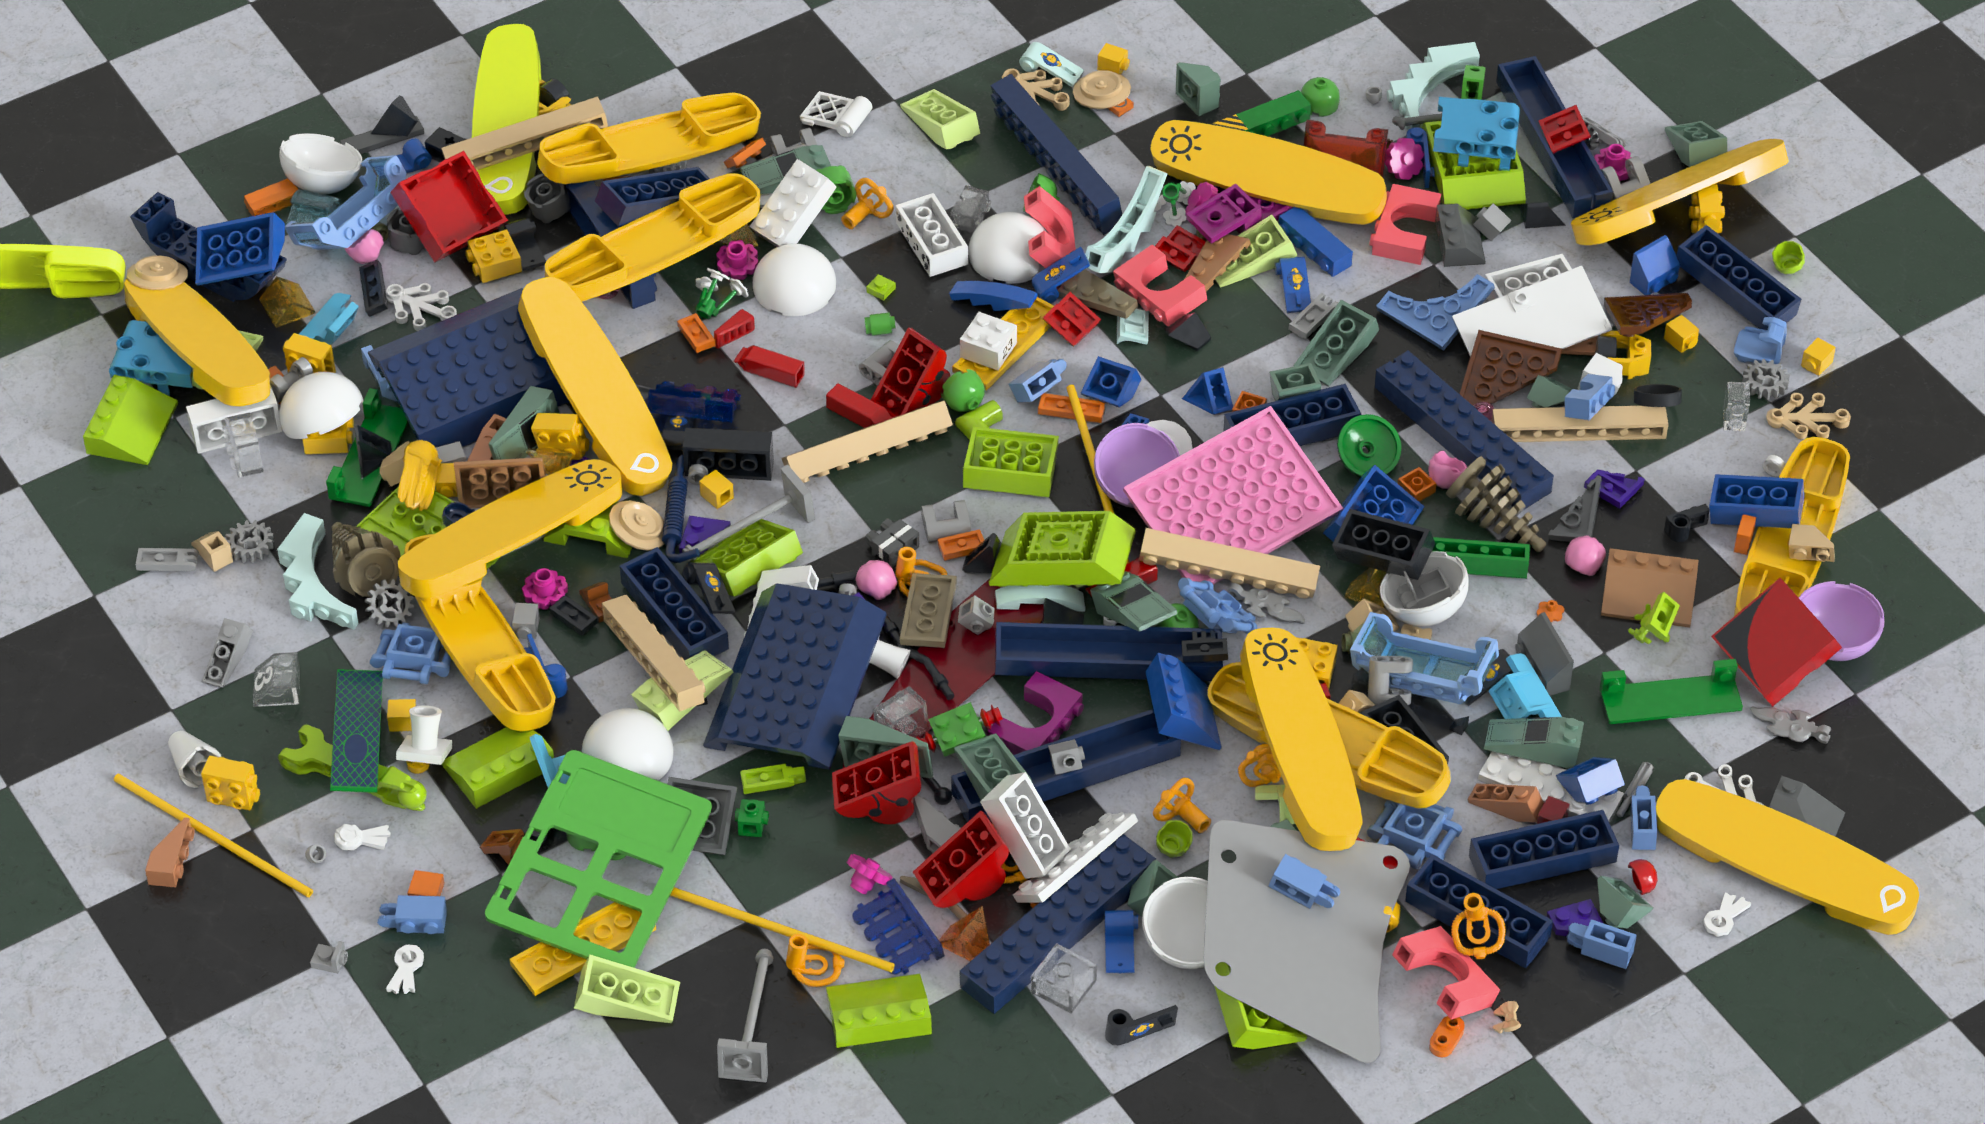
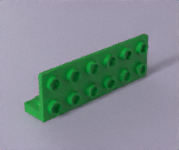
(345, 482)
(1671, 697)

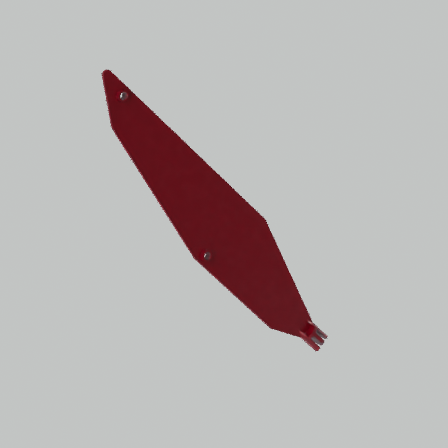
(965, 660)

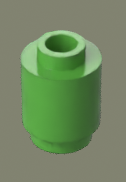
(880, 324)

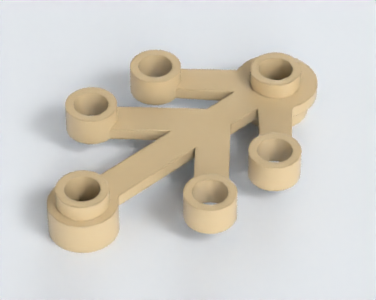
(1060, 100)
(1783, 418)

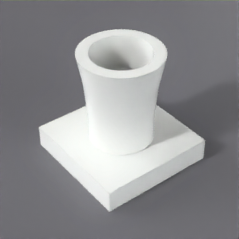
(890, 658)
(423, 743)

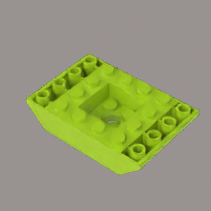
(1478, 183)
(1063, 549)

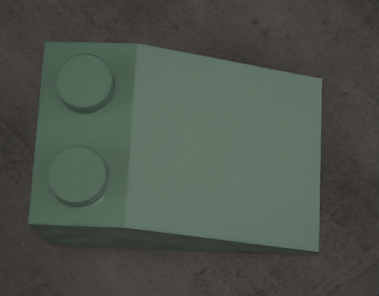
(1696, 142)

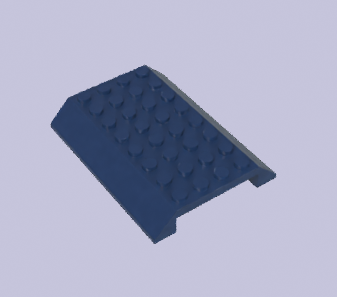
(464, 371)
(797, 673)

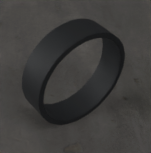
(1657, 395)

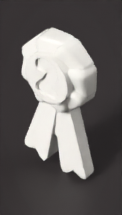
(351, 837)
(1720, 921)
(407, 960)

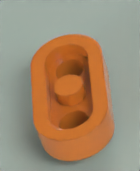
(1449, 1034)

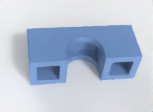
(1592, 396)

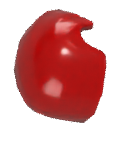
(1643, 875)

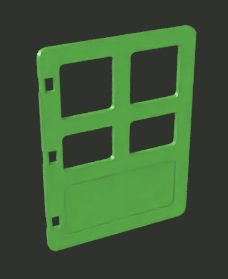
(620, 815)

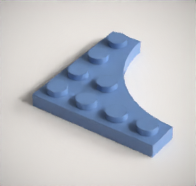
(1433, 317)

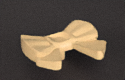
(1416, 631)
(1508, 1011)

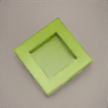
(881, 287)

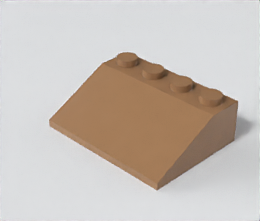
(489, 480)
(1640, 577)

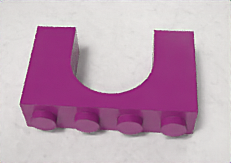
(1053, 697)

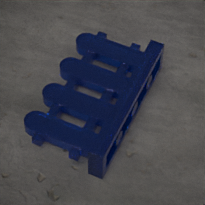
(693, 402)
(895, 919)

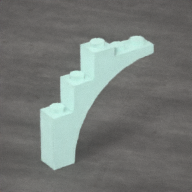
(1422, 78)
(1138, 217)
(309, 595)

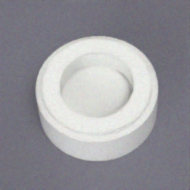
(1773, 465)

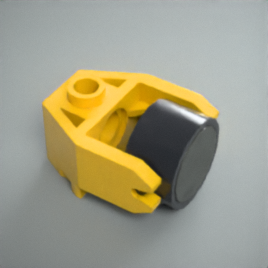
(552, 96)
(1638, 352)

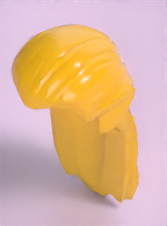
(419, 475)

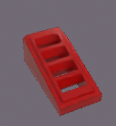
(734, 328)

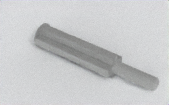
(1639, 779)

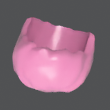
(366, 247)
(1445, 469)
(1585, 555)
(876, 579)

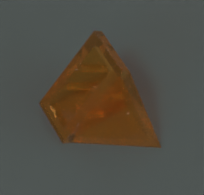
(967, 936)

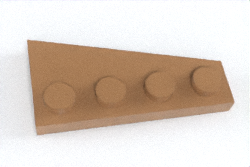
(1215, 257)

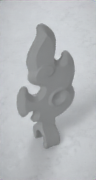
(1263, 598)
(1796, 730)

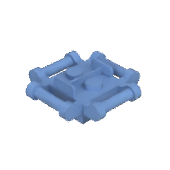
(1214, 608)
(413, 650)
(1415, 830)

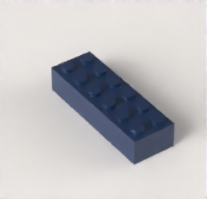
(639, 195)
(1736, 278)
(1309, 415)
(673, 605)
(1544, 850)
(1441, 892)

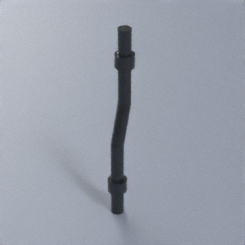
(939, 680)

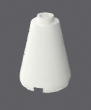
(190, 756)

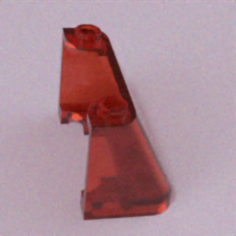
(1367, 151)

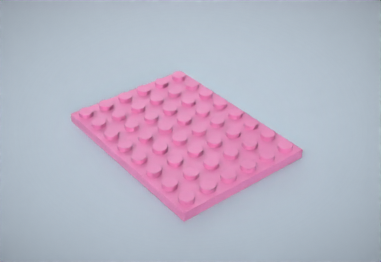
(1237, 490)

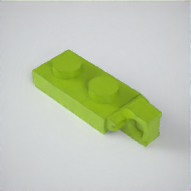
(771, 778)

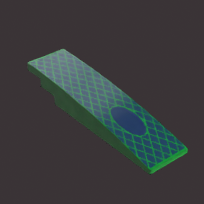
(356, 731)

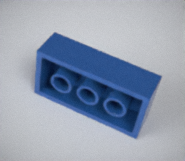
(1769, 499)

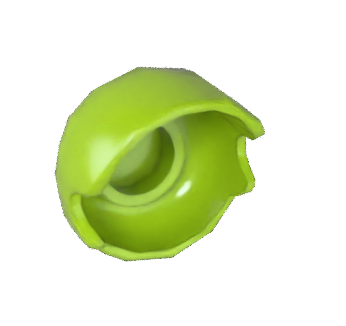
(1788, 257)
(1174, 838)

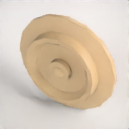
(1101, 89)
(157, 273)
(637, 525)

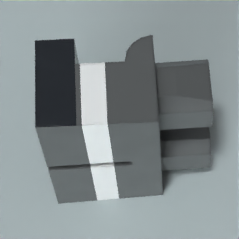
(893, 538)

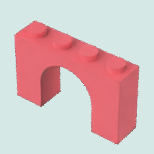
(1403, 203)
(1058, 222)
(1166, 304)
(1436, 947)

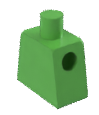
(1473, 81)

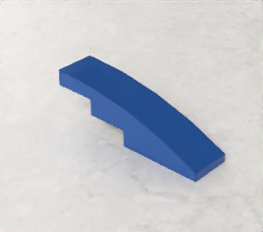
(997, 294)

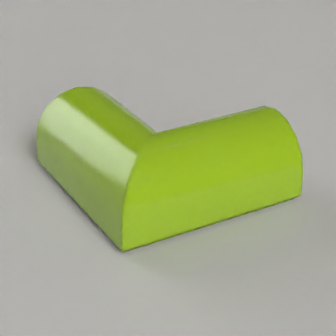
(982, 416)

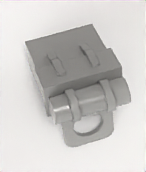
(1425, 591)

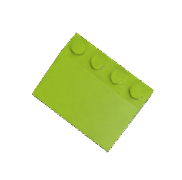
(128, 421)
(1010, 461)
(750, 552)
(495, 765)
(879, 1010)
(1249, 1026)

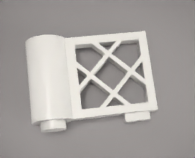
(847, 117)

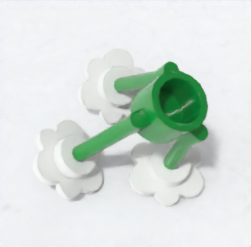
(1171, 194)
(706, 305)

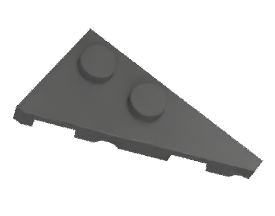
(1580, 516)

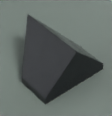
(396, 120)
(1539, 215)
(1189, 331)
(371, 450)
(983, 556)

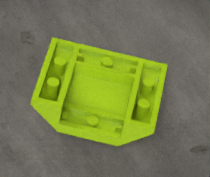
(594, 529)

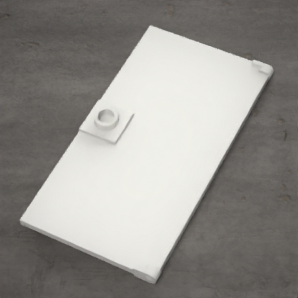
(1548, 313)

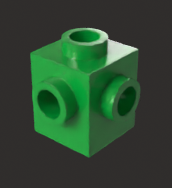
(751, 818)

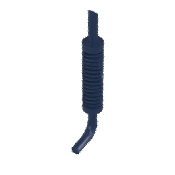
(675, 516)

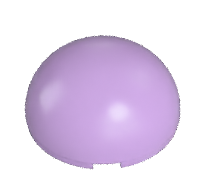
(1129, 455)
(1848, 614)

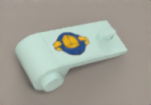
(1041, 56)

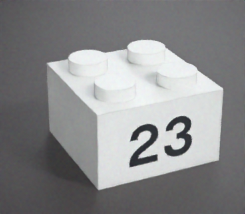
(988, 341)

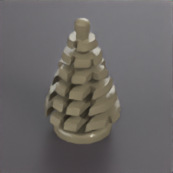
(1488, 498)
(362, 558)

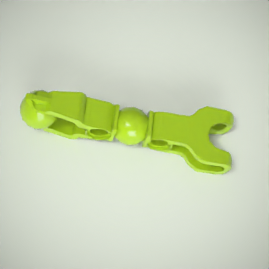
(393, 787)

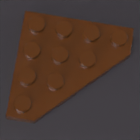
(1643, 312)
(1504, 366)

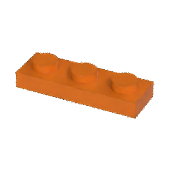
(1061, 407)

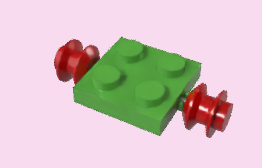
(959, 727)

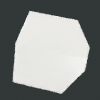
(1603, 366)

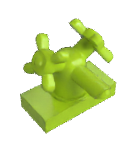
(1657, 620)

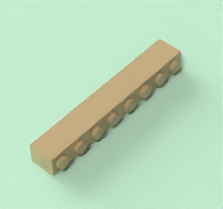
(526, 135)
(1607, 424)
(869, 441)
(1229, 563)
(653, 652)

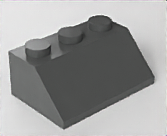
(1458, 237)
(1546, 654)

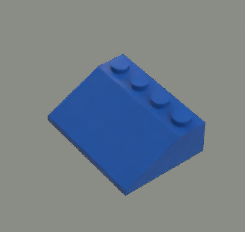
(238, 248)
(1377, 496)
(1181, 702)

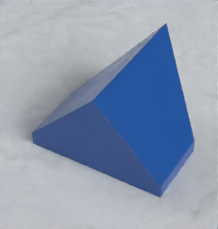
(1210, 392)

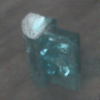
(311, 206)

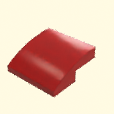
(1564, 128)
(1180, 248)
(1072, 319)

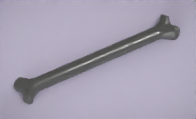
(1402, 122)

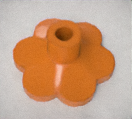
(1552, 610)

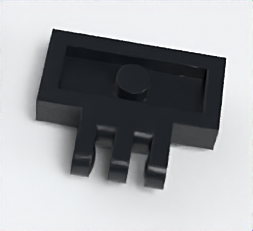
(1204, 648)

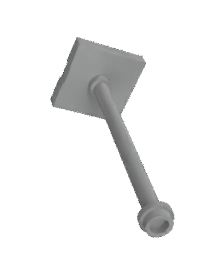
(795, 493)
(746, 1058)

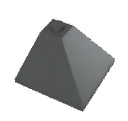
(1806, 805)
(716, 830)

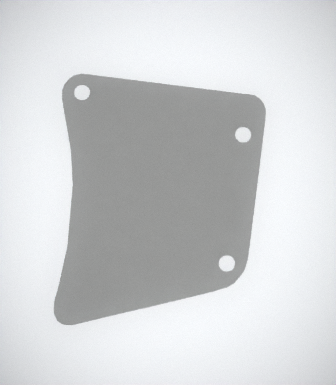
(1298, 962)

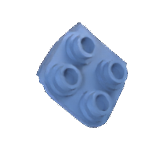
(1762, 344)

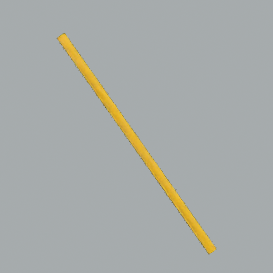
(1087, 443)
(213, 835)
(782, 929)

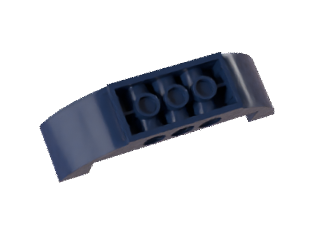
(178, 240)

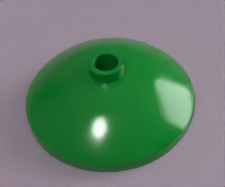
(1375, 435)

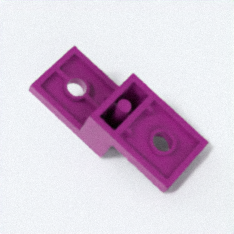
(1235, 210)

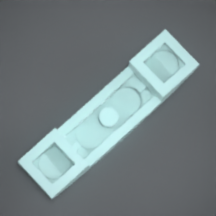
(1011, 596)

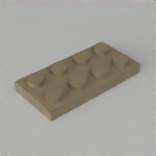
(928, 610)

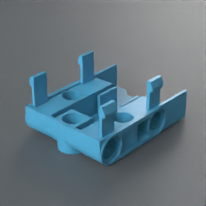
(1478, 129)
(149, 359)

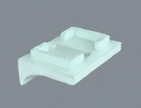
(1134, 327)

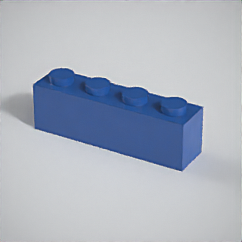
(1316, 241)

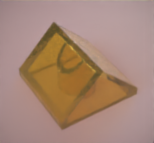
(285, 302)

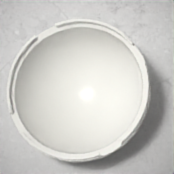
(319, 163)
(1002, 250)
(794, 280)
(318, 404)
(1456, 577)
(631, 741)
(1176, 922)

